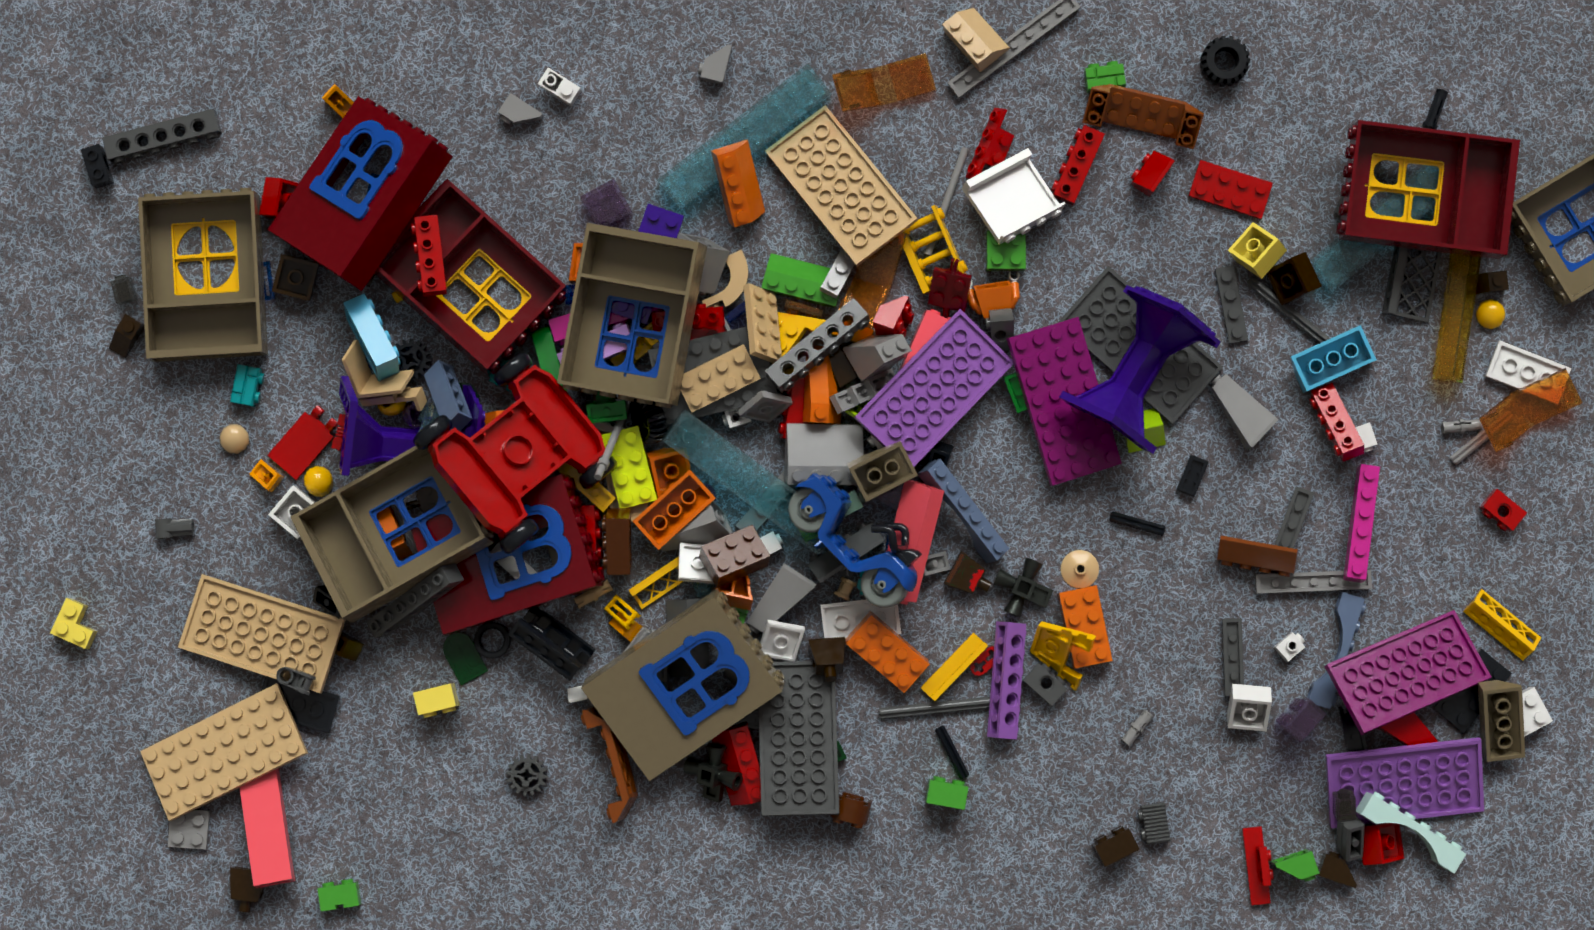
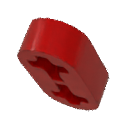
(989, 664)

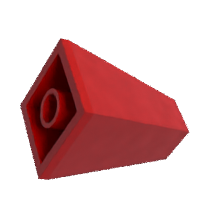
(1409, 731)

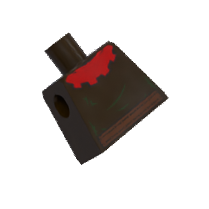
(967, 575)

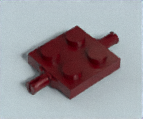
(949, 288)

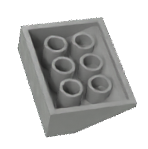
(821, 450)

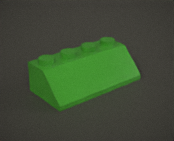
(797, 280)

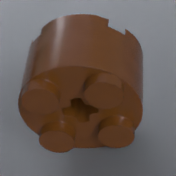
(852, 810)

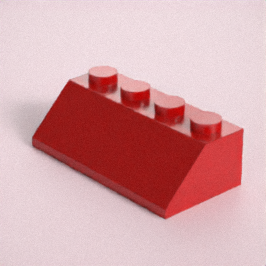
(741, 758)

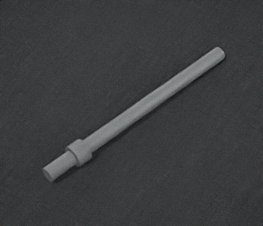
(948, 195)
(603, 462)

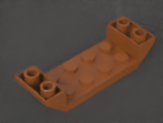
(1144, 113)
(620, 767)

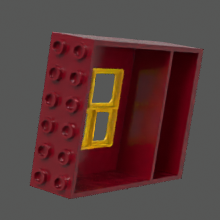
(1470, 197)
(465, 235)

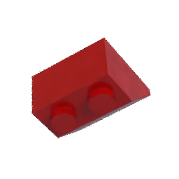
(1151, 173)
(275, 195)
(1382, 843)

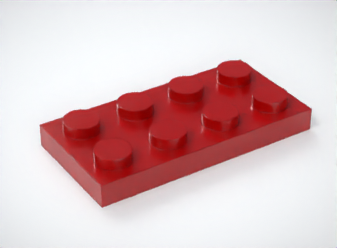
(1230, 189)

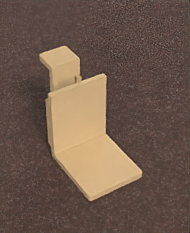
(379, 392)

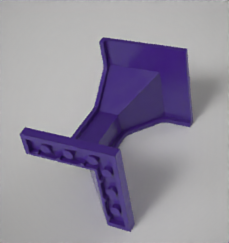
(1160, 331)
(370, 442)

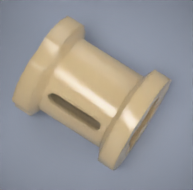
(845, 588)

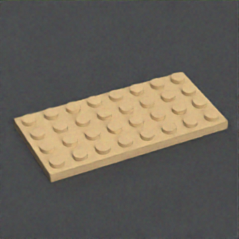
(841, 185)
(260, 631)
(224, 752)

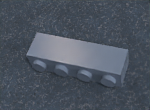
(448, 394)

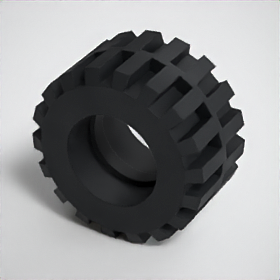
(1213, 72)

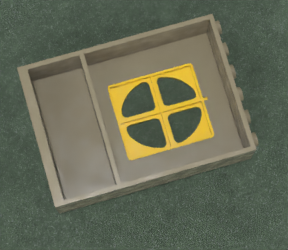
(207, 320)

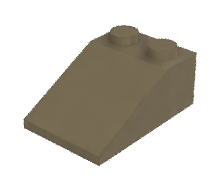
(882, 470)

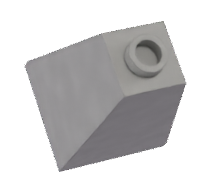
(1244, 412)
(703, 529)
(780, 597)

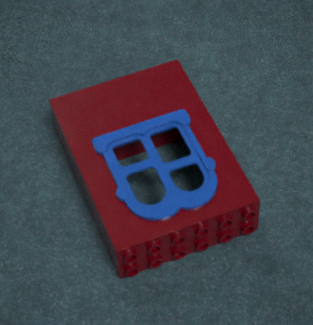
(353, 236)
(484, 599)

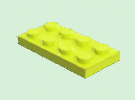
(632, 475)

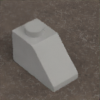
(715, 66)
(517, 111)
(936, 563)

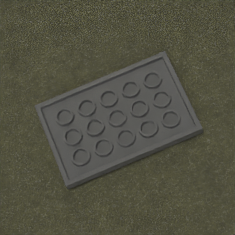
(707, 348)

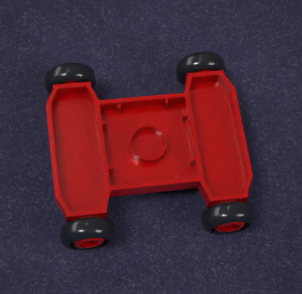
(515, 450)

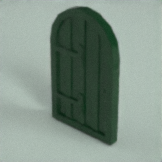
(463, 657)

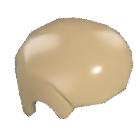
(234, 438)

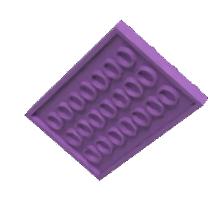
(935, 388)
(1418, 778)

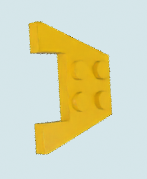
(792, 329)
(1053, 646)

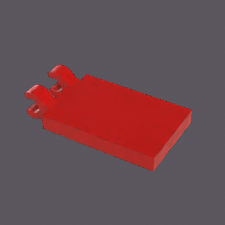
(303, 443)

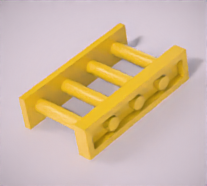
(911, 247)

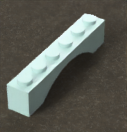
(1441, 852)

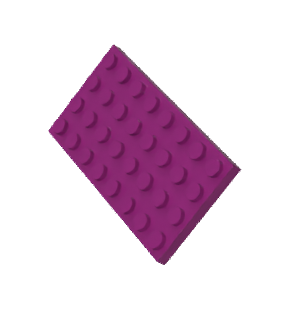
(1068, 439)
(1407, 672)

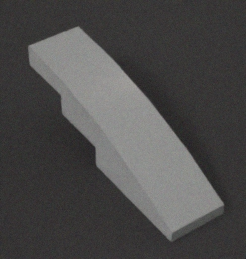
(860, 392)

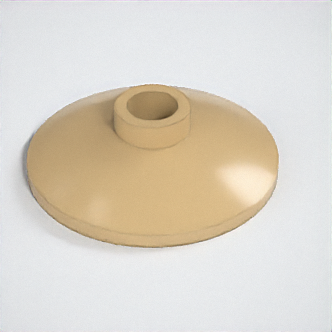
(1070, 573)

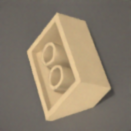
(975, 38)

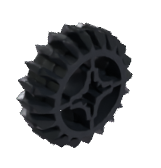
(650, 421)

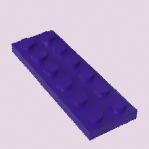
(657, 222)

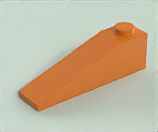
(818, 388)
(666, 468)

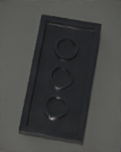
(1464, 706)
(311, 710)

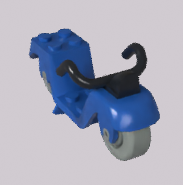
(821, 509)

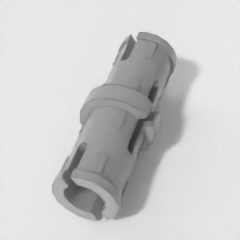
(1461, 426)
(1137, 727)

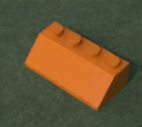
(738, 183)
(674, 509)

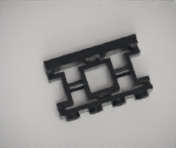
(533, 638)

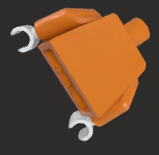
(994, 296)

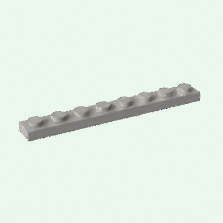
(1017, 42)

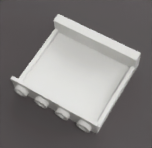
(1012, 197)

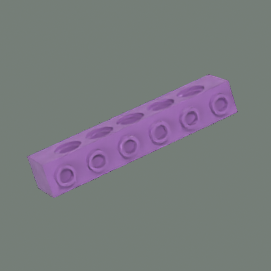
(1006, 680)

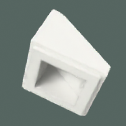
(576, 694)

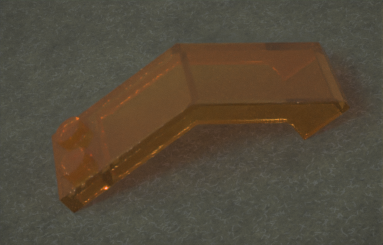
(884, 83)
(875, 278)
(1529, 407)

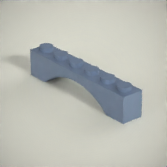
(984, 536)
(1347, 611)

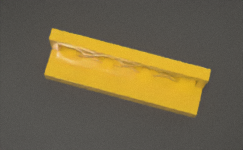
(597, 495)
(652, 579)
(1501, 627)
(954, 666)

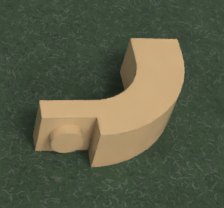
(738, 278)

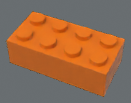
(1083, 612)
(887, 651)

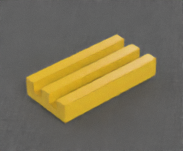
(630, 619)

